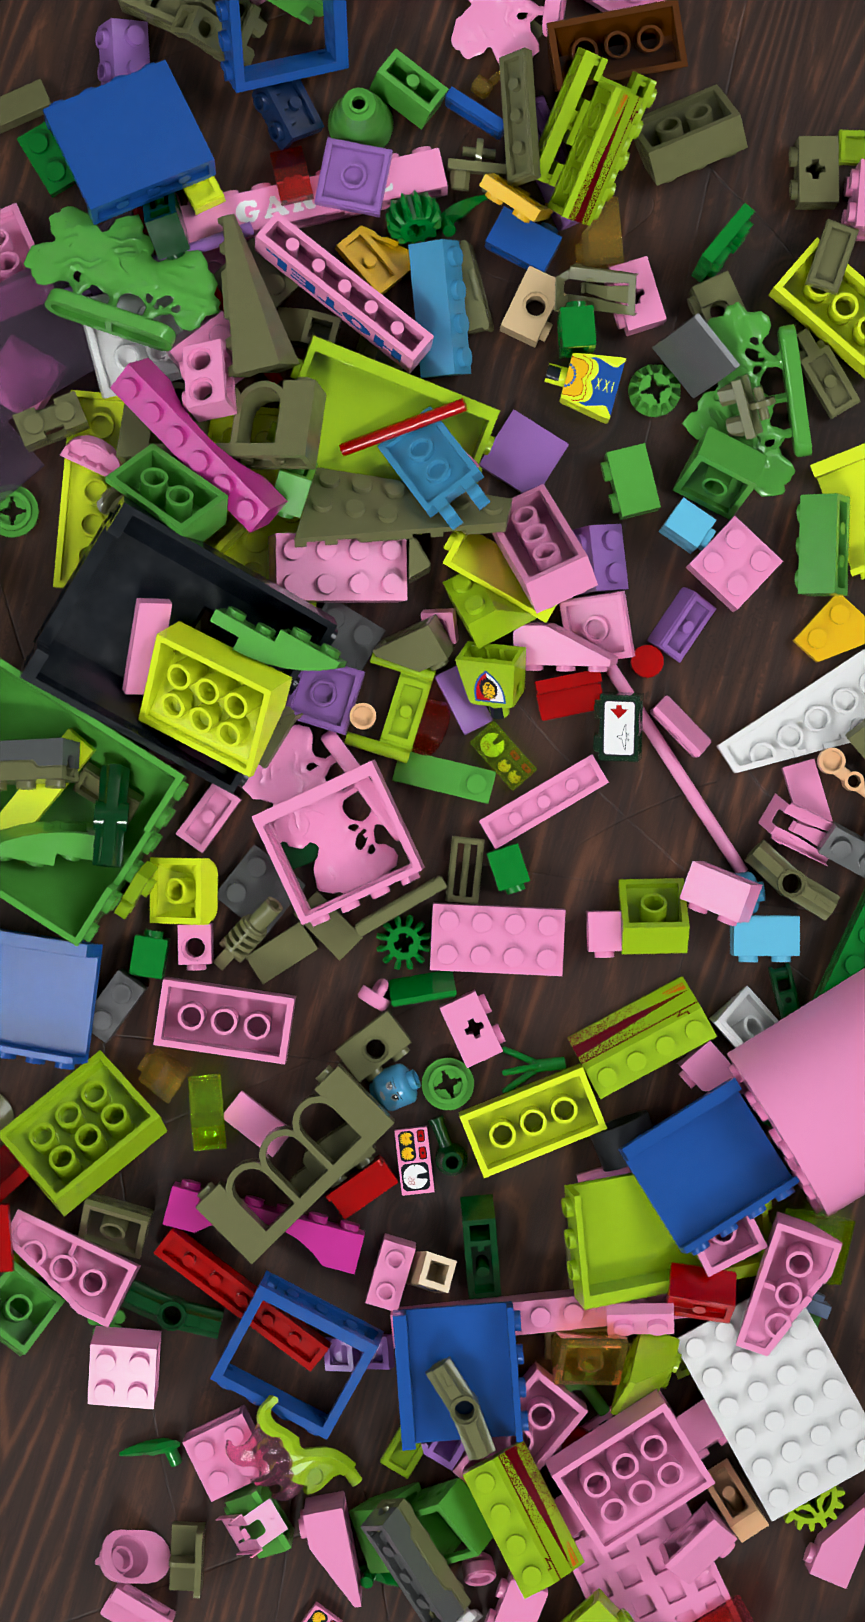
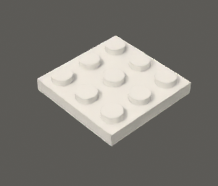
(113, 353)

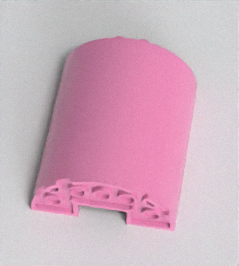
(811, 1088)

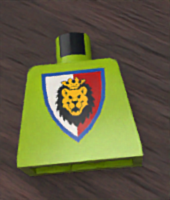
(493, 675)

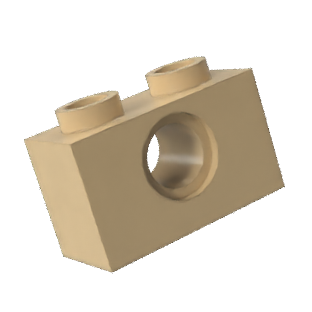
(521, 324)

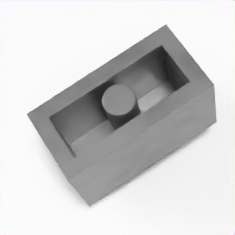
(116, 1004)

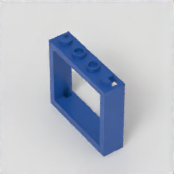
(284, 69)
(319, 1315)

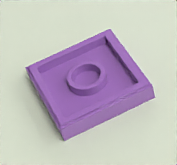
(353, 177)
(523, 453)
(327, 697)

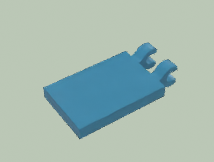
(435, 469)

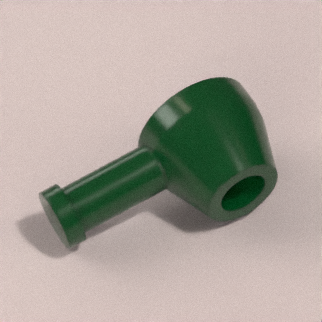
(447, 1148)

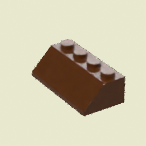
(631, 38)

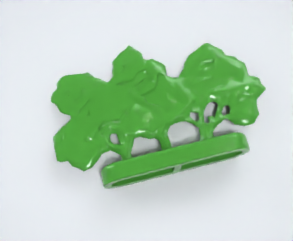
(120, 264)
(735, 331)

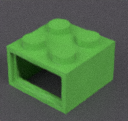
(452, 1517)

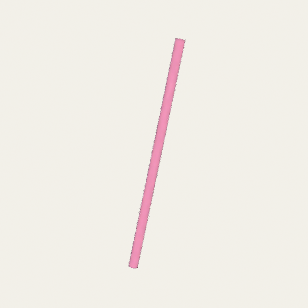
(682, 778)

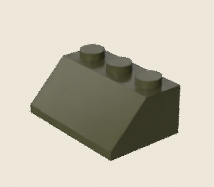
(690, 135)

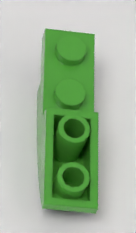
(288, 650)
(42, 840)

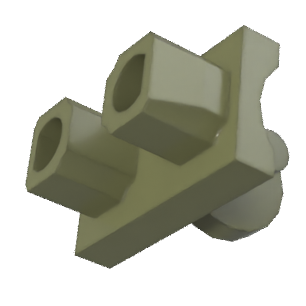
(461, 169)
(748, 421)

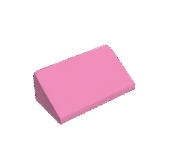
(680, 726)

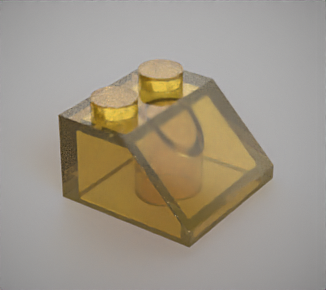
(588, 1358)

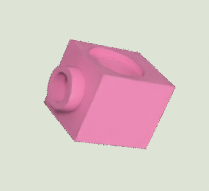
(203, 932)
(603, 932)

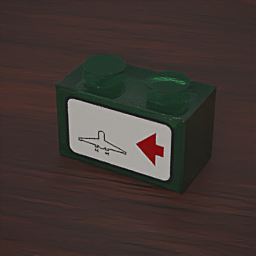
(619, 726)

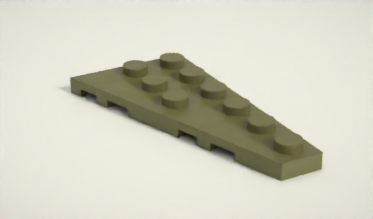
(384, 510)

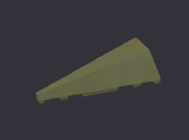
(256, 330)

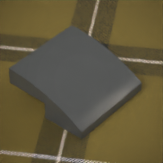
(696, 355)

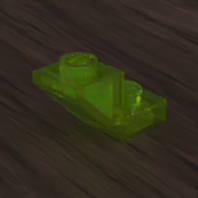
(207, 1112)

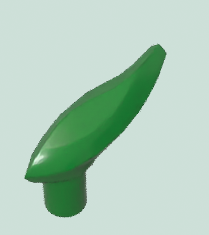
(457, 212)
(155, 1447)
(368, 1579)

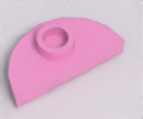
(92, 454)

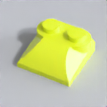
(184, 891)

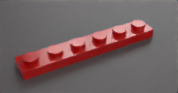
(235, 1293)

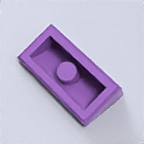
(681, 624)
(467, 714)

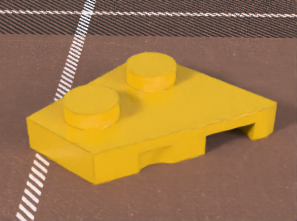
(524, 206)
(375, 258)
(832, 630)

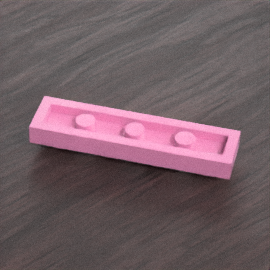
(543, 801)

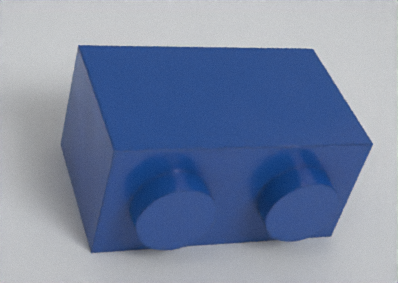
(523, 242)

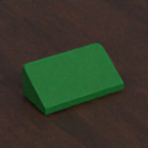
(422, 988)

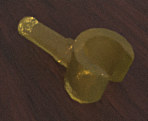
(483, 87)

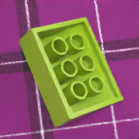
(82, 1132)

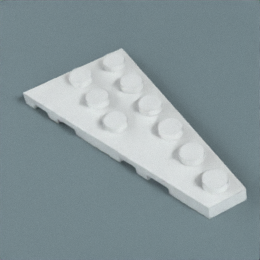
(804, 722)

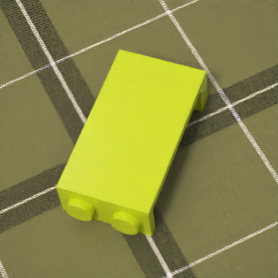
(846, 476)
(486, 565)

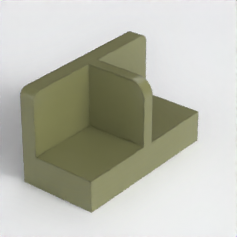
(187, 1557)

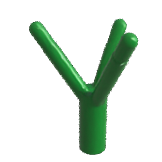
(534, 1066)

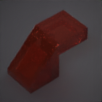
(291, 175)

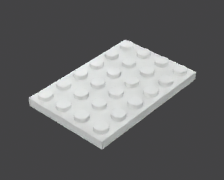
(780, 1412)

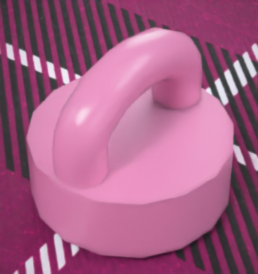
(375, 996)
(478, 1570)

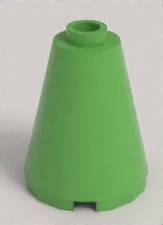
(361, 119)

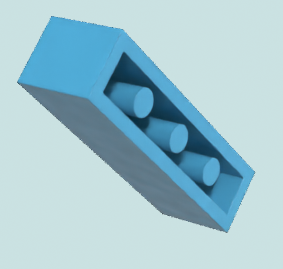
(441, 306)

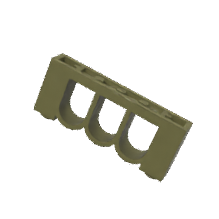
(296, 434)
(239, 1222)

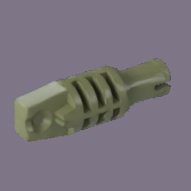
(247, 933)

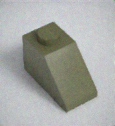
(417, 646)

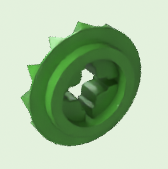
(645, 402)
(24, 522)
(441, 1097)

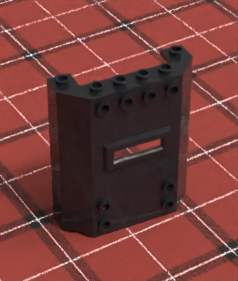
(88, 630)

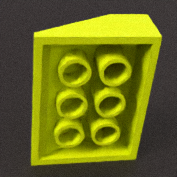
(213, 697)

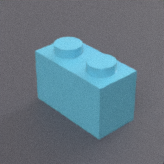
(689, 526)
(766, 936)

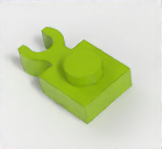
(141, 885)

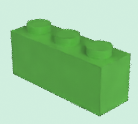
(823, 545)

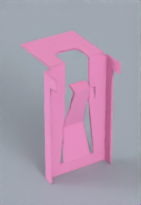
(791, 840)
(269, 1518)

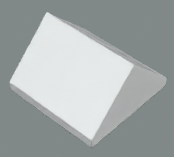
(743, 1017)

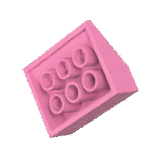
(629, 1472)

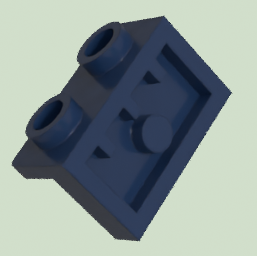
(287, 112)

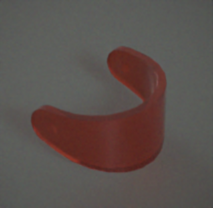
(432, 727)

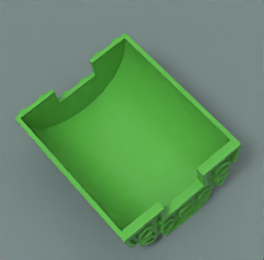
(75, 893)

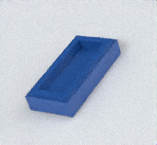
(474, 113)

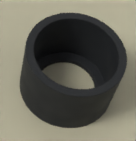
(618, 1134)

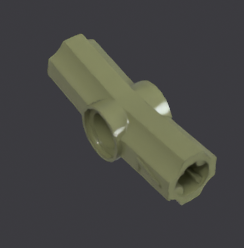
(808, 894)
(470, 1426)

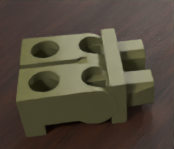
(201, 25)

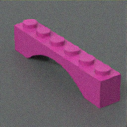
(156, 404)
(331, 1243)

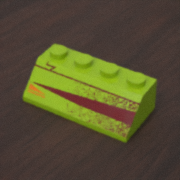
(596, 153)
(641, 1037)
(523, 1518)

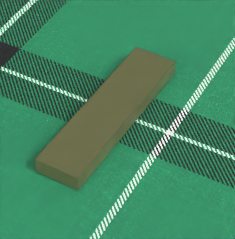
(519, 117)

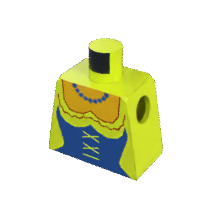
(588, 383)

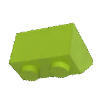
(483, 611)
(653, 916)
(646, 1368)

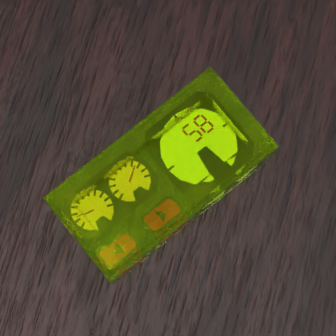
(503, 755)

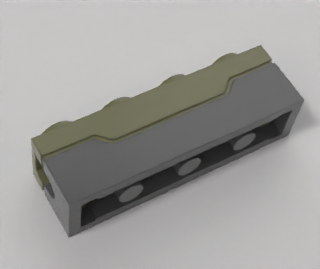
(39, 762)
(415, 1562)

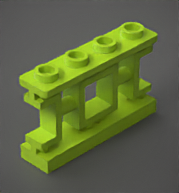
(571, 108)

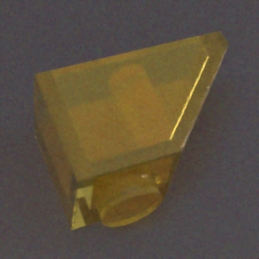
(602, 241)
(162, 1074)

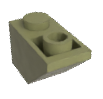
(303, 323)

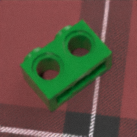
(576, 329)

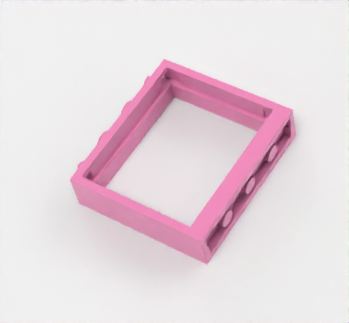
(350, 899)

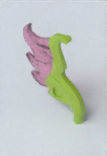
(284, 1462)

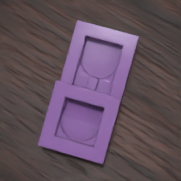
(344, 1357)

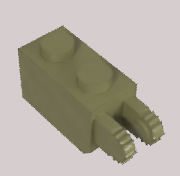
(334, 1145)

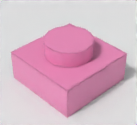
(448, 620)

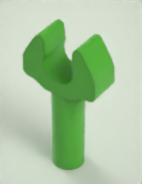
(593, 1397)

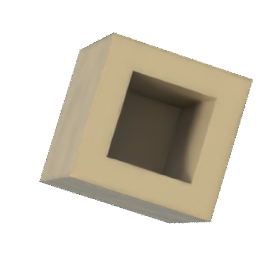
(431, 1272)

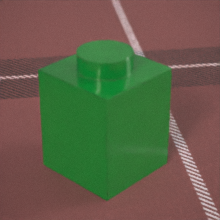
(508, 868)
(150, 954)

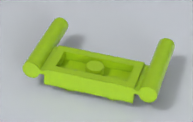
(403, 714)

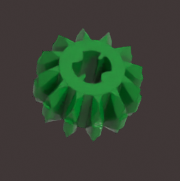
(413, 217)
(394, 937)

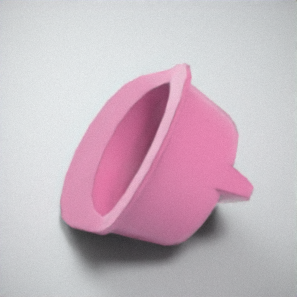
(134, 1557)

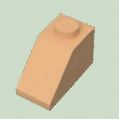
(735, 1501)

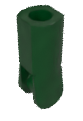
(787, 998)

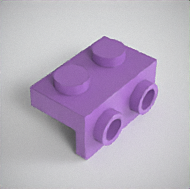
(122, 48)
(606, 555)

